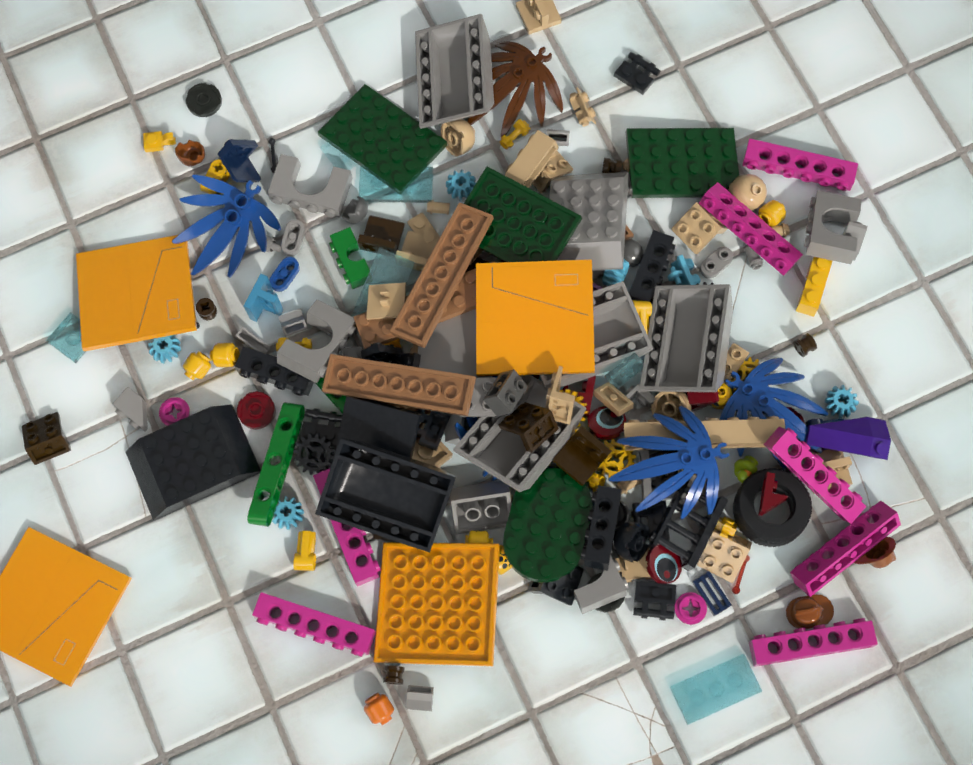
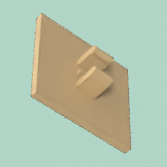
(385, 300)

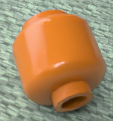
(378, 709)

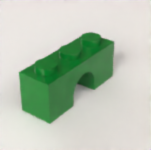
(344, 245)

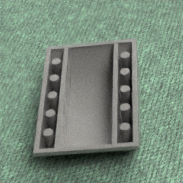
(453, 71)
(603, 206)
(616, 333)
(688, 338)
(504, 452)

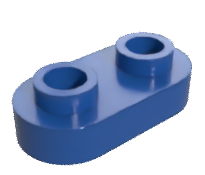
(284, 275)

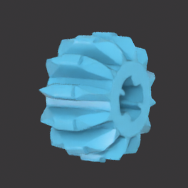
(453, 185)
(615, 276)
(169, 351)
(840, 407)
(292, 518)

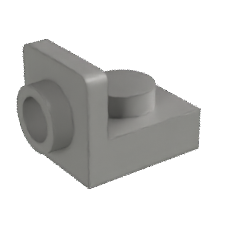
(645, 398)

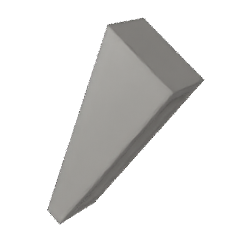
(251, 340)

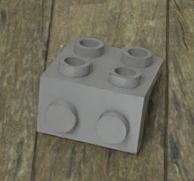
(478, 406)

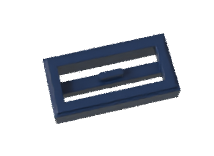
(725, 600)

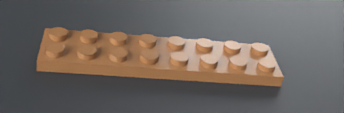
(441, 275)
(379, 329)
(399, 384)

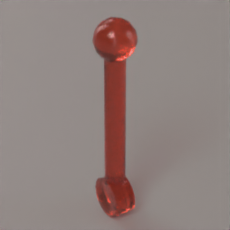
(736, 590)

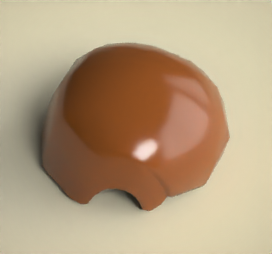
(190, 153)

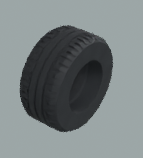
(761, 531)

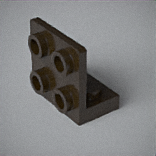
(381, 234)
(531, 423)
(45, 438)
(581, 455)

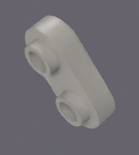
(293, 239)
(717, 261)

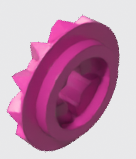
(167, 408)
(696, 601)

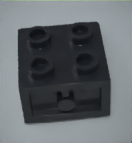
(560, 589)

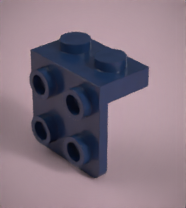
(235, 159)

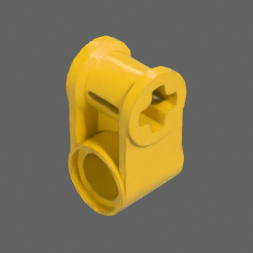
(217, 173)

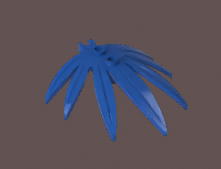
(238, 212)
(758, 398)
(692, 457)

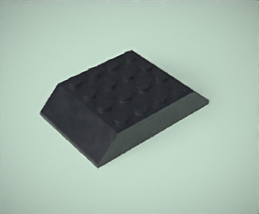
(192, 460)
(385, 494)

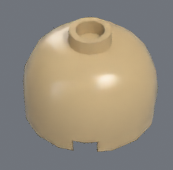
(459, 136)
(749, 190)
(668, 404)

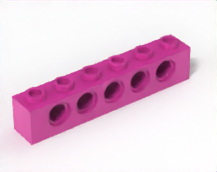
(808, 160)
(750, 228)
(779, 443)
(845, 548)
(363, 573)
(267, 603)
(762, 656)

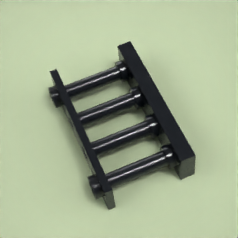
(699, 539)

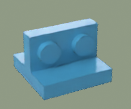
(262, 298)

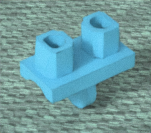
(680, 272)

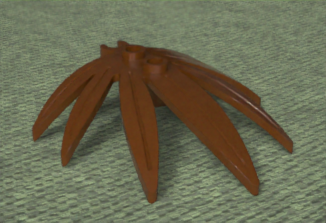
(522, 72)

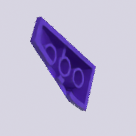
(856, 436)

